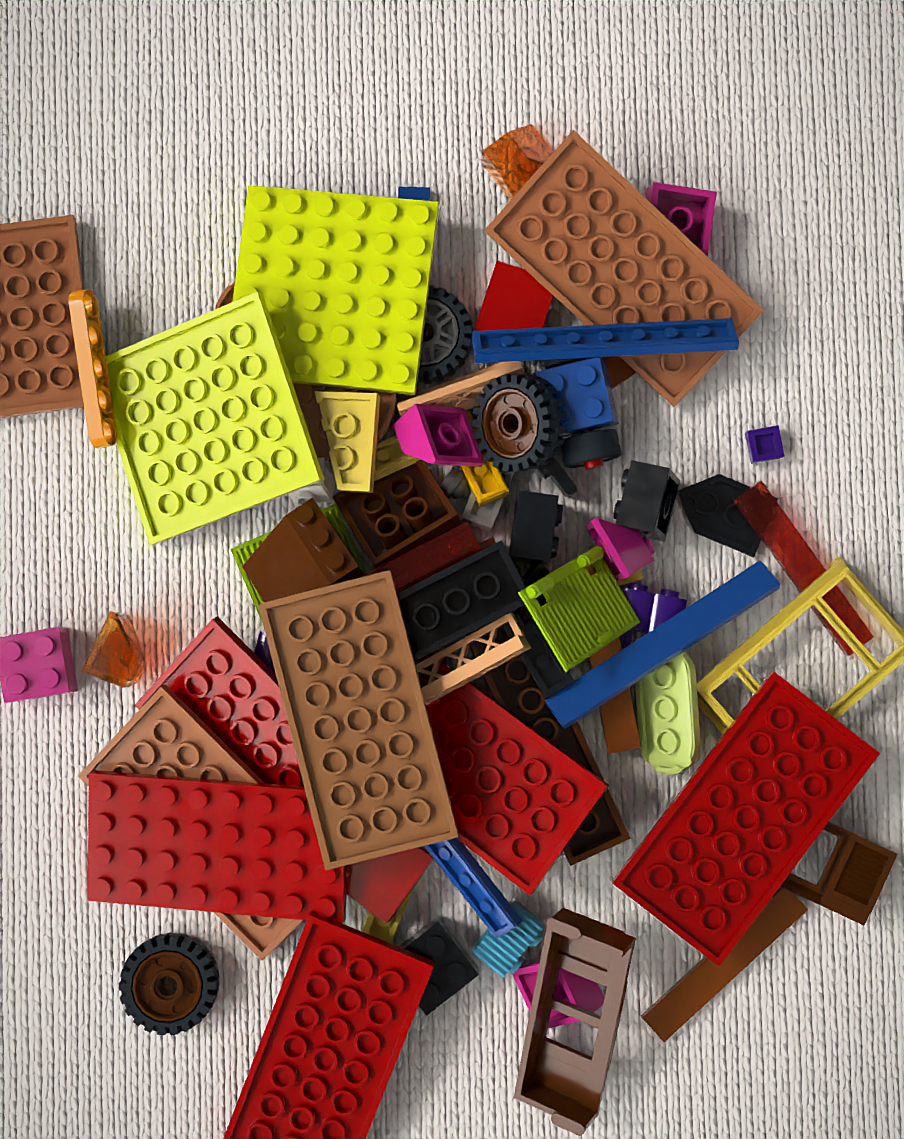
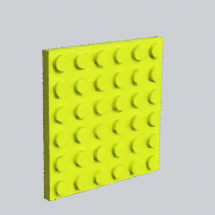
(341, 283)
(209, 420)

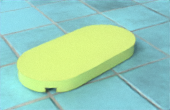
(669, 716)

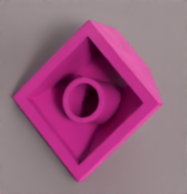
(438, 436)
(623, 548)
(569, 988)

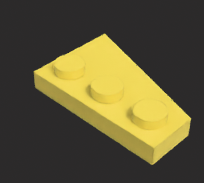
(352, 436)

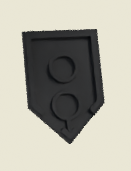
(716, 515)

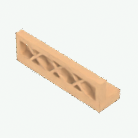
(459, 391)
(473, 668)

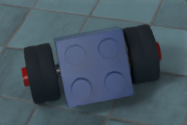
(588, 406)

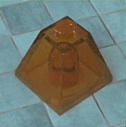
(515, 158)
(116, 652)

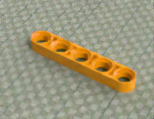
(92, 368)

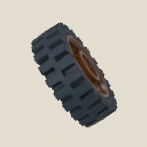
(519, 422)
(154, 1004)

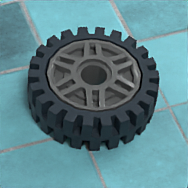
(451, 337)

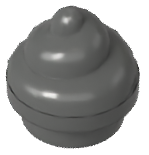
(455, 485)

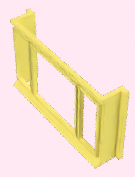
(809, 596)

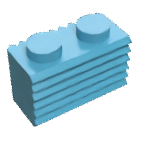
(506, 951)

